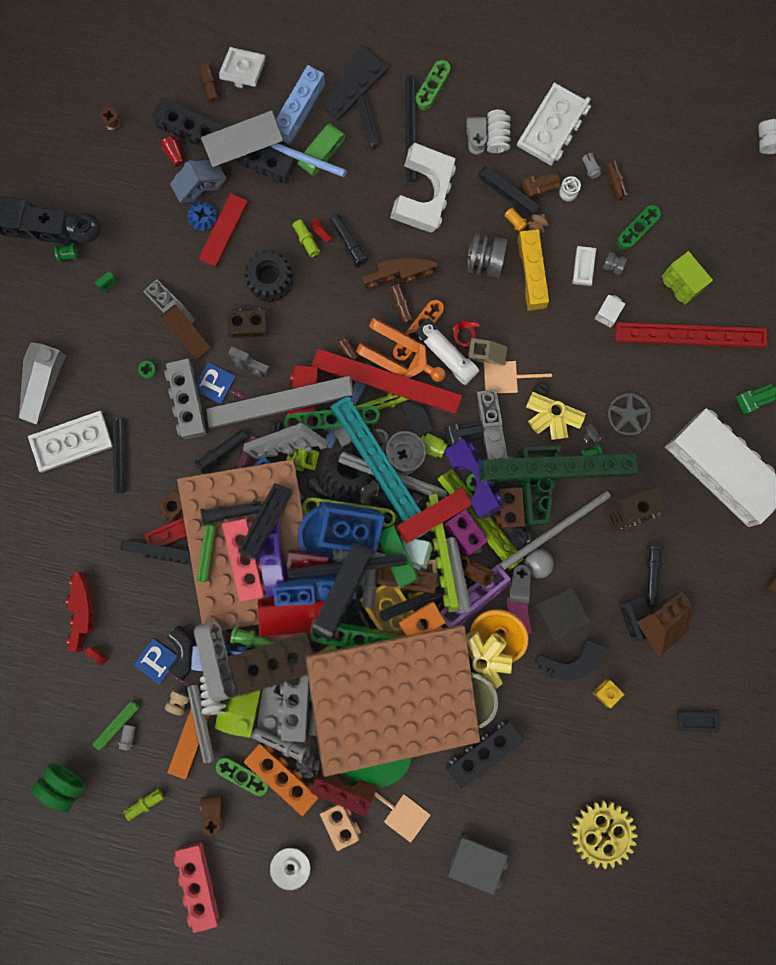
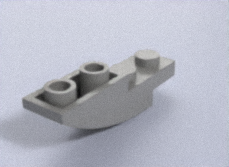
(492, 424)

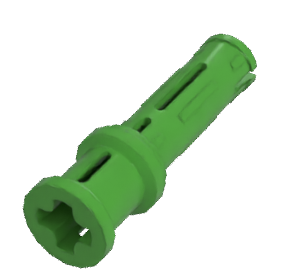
(250, 638)

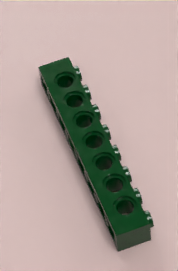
(557, 468)

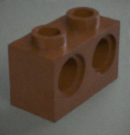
(515, 508)

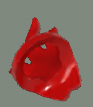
(464, 324)

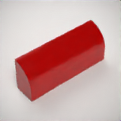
(287, 618)

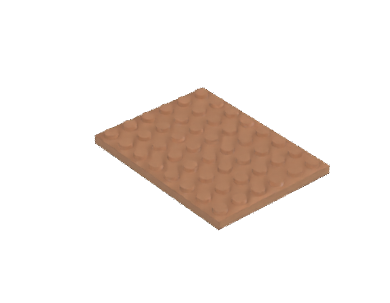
(219, 595)
(392, 699)

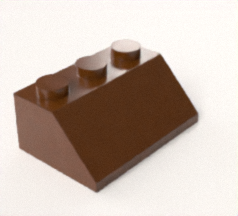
(667, 622)

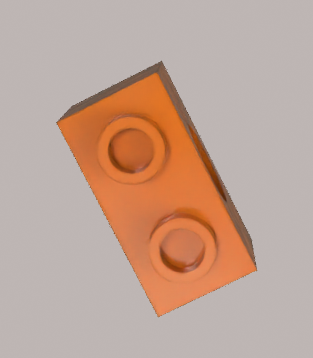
(428, 613)

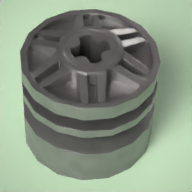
(487, 255)
(410, 447)

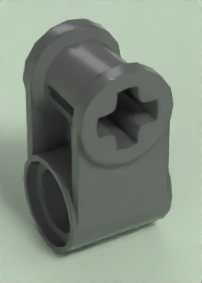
(520, 587)

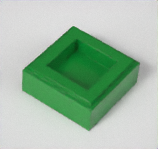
(106, 282)

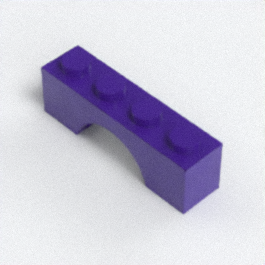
(485, 499)

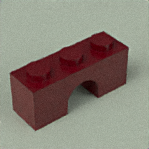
(354, 798)

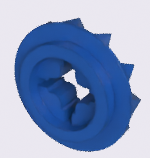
(206, 222)

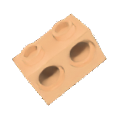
(334, 826)

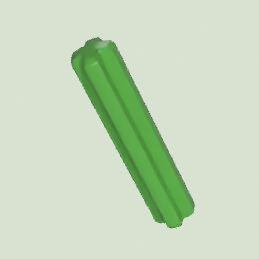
(206, 553)
(115, 725)

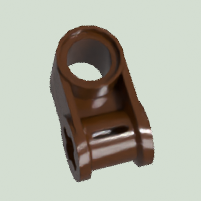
(212, 811)

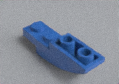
(304, 590)

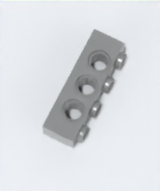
(196, 426)
(287, 730)

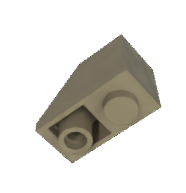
(487, 352)

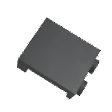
(477, 865)

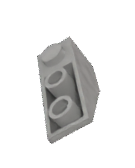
(164, 299)

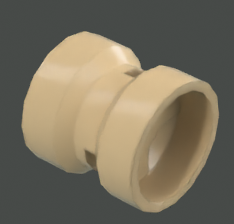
(177, 703)

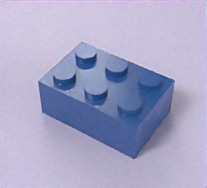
(344, 524)

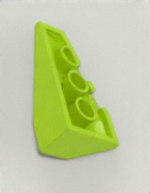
(239, 714)

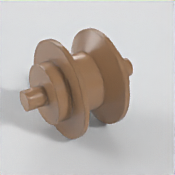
(538, 223)

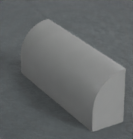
(242, 138)

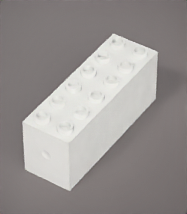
(726, 467)

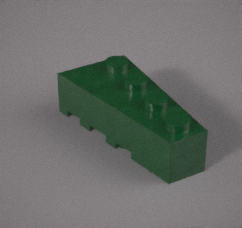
(537, 493)

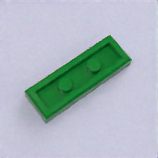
(393, 545)

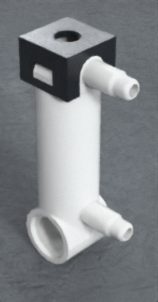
(461, 367)

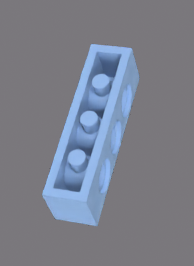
(300, 103)

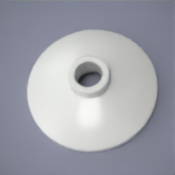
(286, 878)

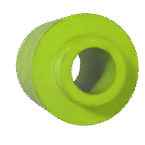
(433, 445)

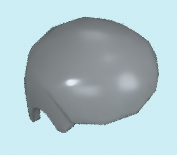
(539, 562)

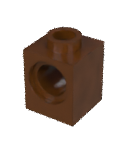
(174, 496)

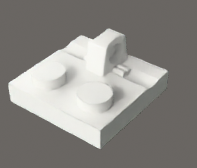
(242, 67)

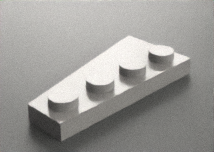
(285, 441)

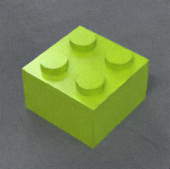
(686, 278)

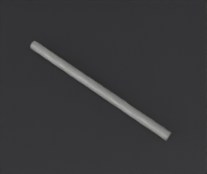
(555, 530)

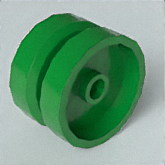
(58, 787)

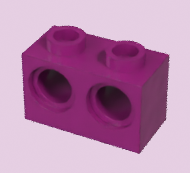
(462, 534)

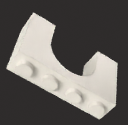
(438, 169)

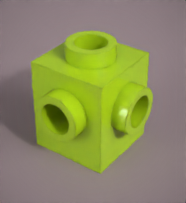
(304, 459)

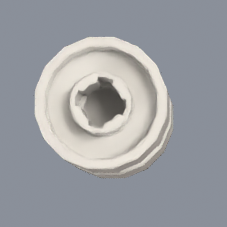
(767, 133)

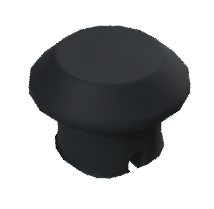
(541, 388)

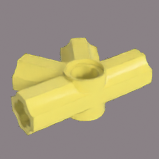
(546, 419)
(490, 652)

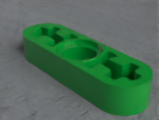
(641, 220)

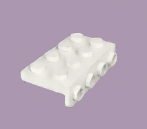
(553, 124)

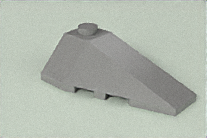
(39, 375)

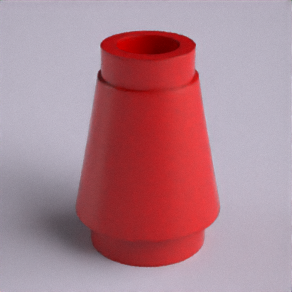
(172, 149)

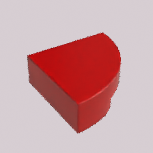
(320, 230)
(92, 652)

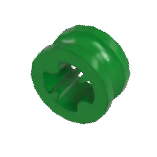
(143, 365)

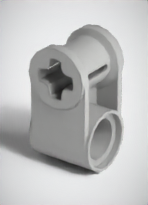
(476, 133)

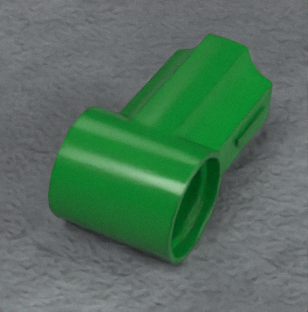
(753, 400)

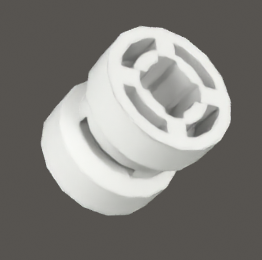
(566, 191)

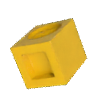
(608, 693)

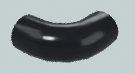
(184, 646)

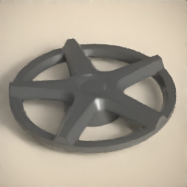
(629, 414)

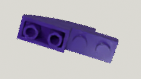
(273, 561)

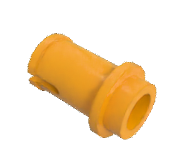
(519, 223)

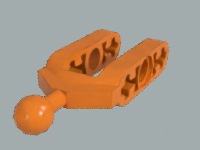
(419, 362)

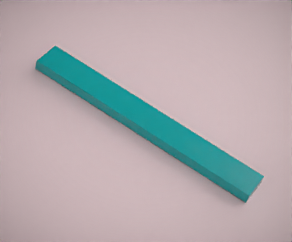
(376, 459)

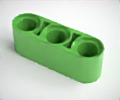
(323, 147)

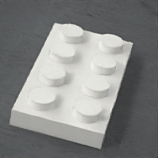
(70, 441)

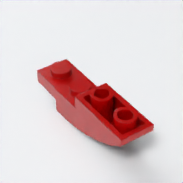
(81, 603)

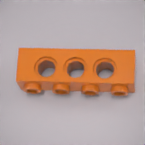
(255, 762)

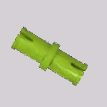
(306, 238)
(143, 804)

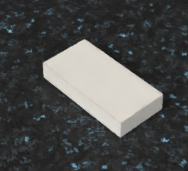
(584, 266)

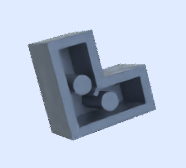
(196, 178)

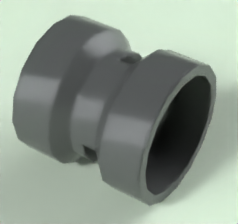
(614, 263)

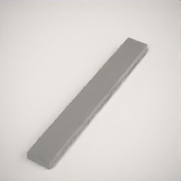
(280, 402)

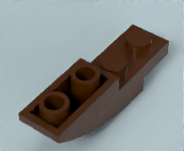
(406, 268)

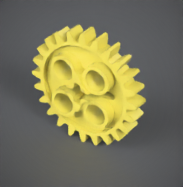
(620, 843)

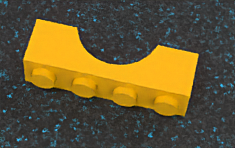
(535, 279)

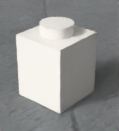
(610, 310)

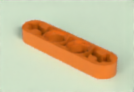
(436, 315)

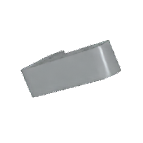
(215, 661)

